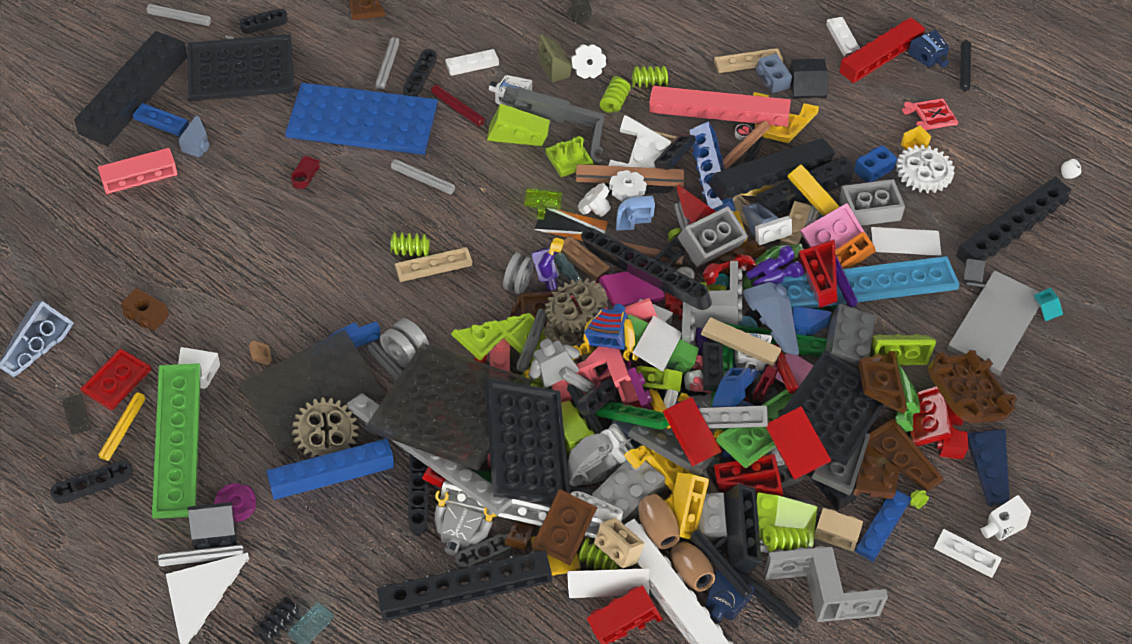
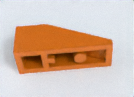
(855, 251)

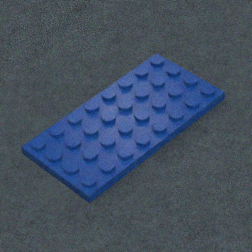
(362, 118)

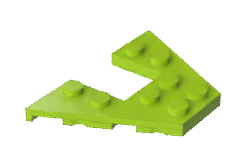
(484, 338)

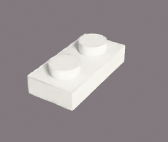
(773, 230)

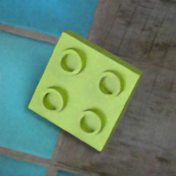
(567, 155)

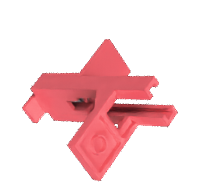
(613, 357)

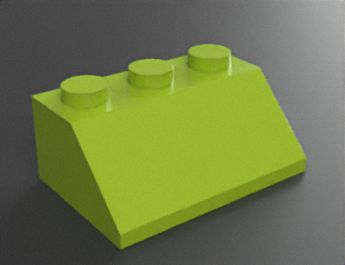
(908, 348)

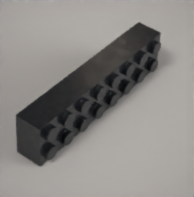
(130, 87)

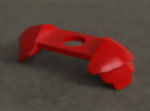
(712, 271)

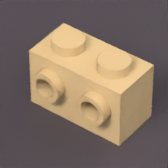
(619, 543)

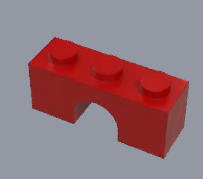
(954, 446)

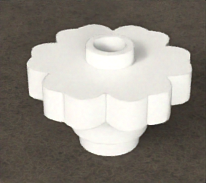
(595, 64)
(627, 185)
(595, 201)

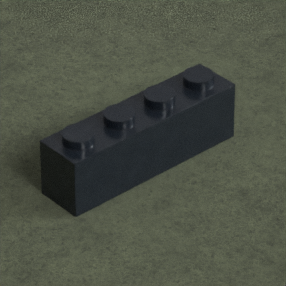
(742, 528)

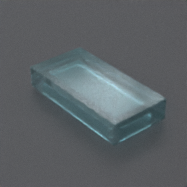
(311, 624)

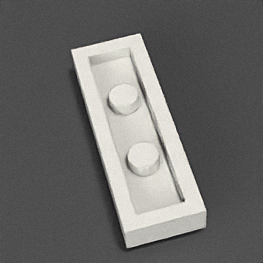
(842, 36)
(472, 62)
(967, 553)

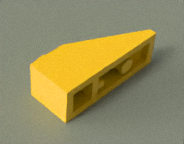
(688, 502)

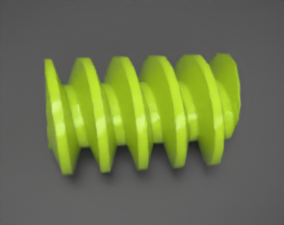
(649, 76)
(615, 95)
(410, 244)
(785, 538)
(596, 557)

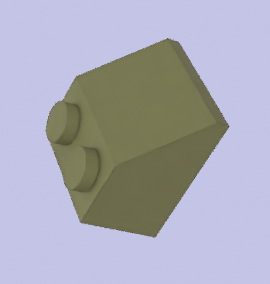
(553, 59)

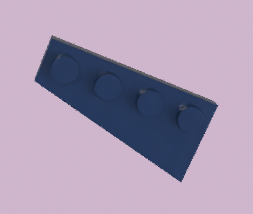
(990, 460)

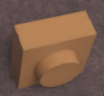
(260, 352)

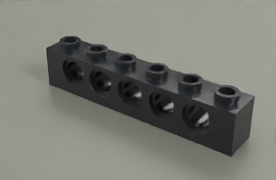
(828, 176)

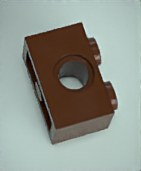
(144, 309)

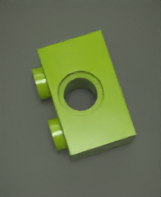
(660, 379)

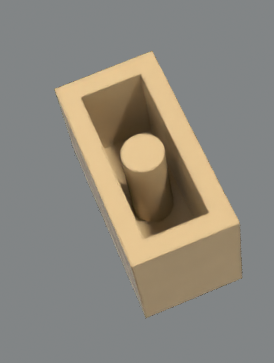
(838, 529)

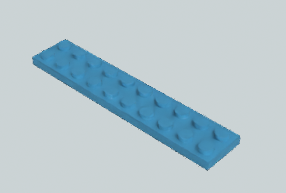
(882, 282)

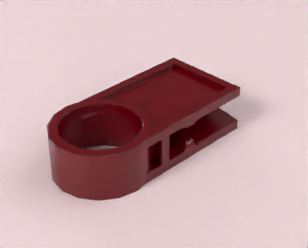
(306, 168)
(764, 384)

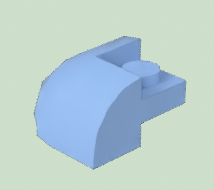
(634, 211)

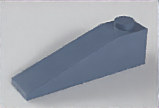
(776, 313)
(36, 334)

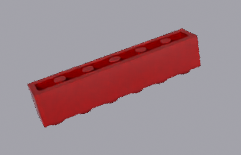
(880, 50)

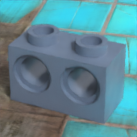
(773, 73)

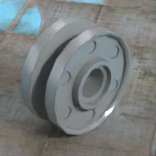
(518, 273)

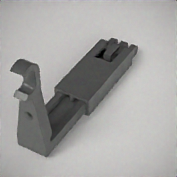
(557, 110)

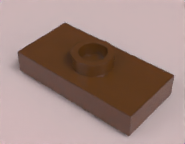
(520, 534)

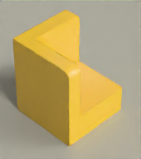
(917, 137)

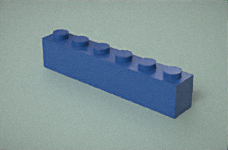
(330, 469)

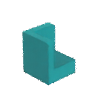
(1049, 304)

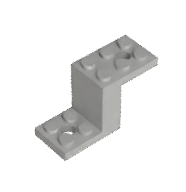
(725, 307)
(825, 584)

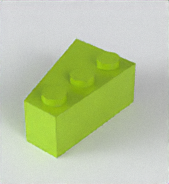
(517, 127)
(574, 426)

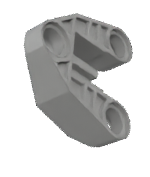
(590, 461)

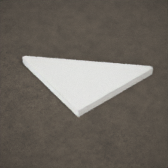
(199, 590)

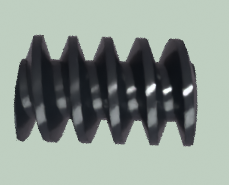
(277, 620)

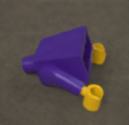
(546, 265)

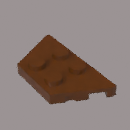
(530, 303)
(883, 381)
(876, 475)

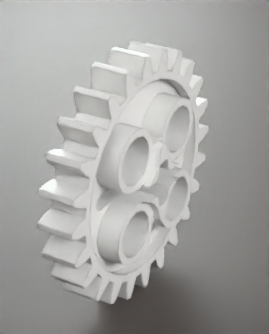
(925, 169)

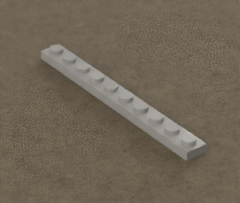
(455, 473)

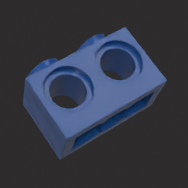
(875, 164)

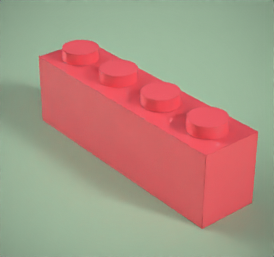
(137, 170)

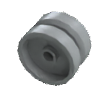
(402, 341)

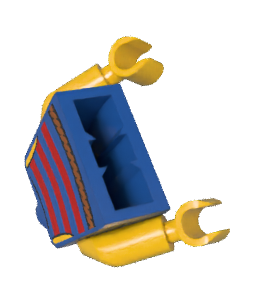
(609, 330)

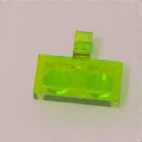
(543, 199)

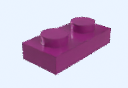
(637, 381)

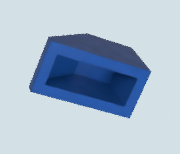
(809, 321)

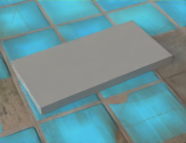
(996, 321)

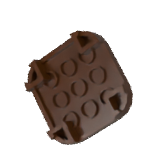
(971, 387)

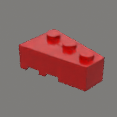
(821, 272)
(760, 475)
(623, 615)

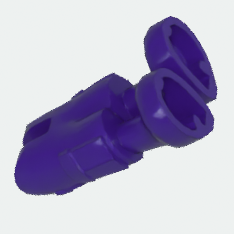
(769, 268)

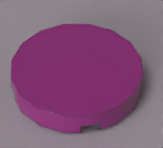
(242, 500)

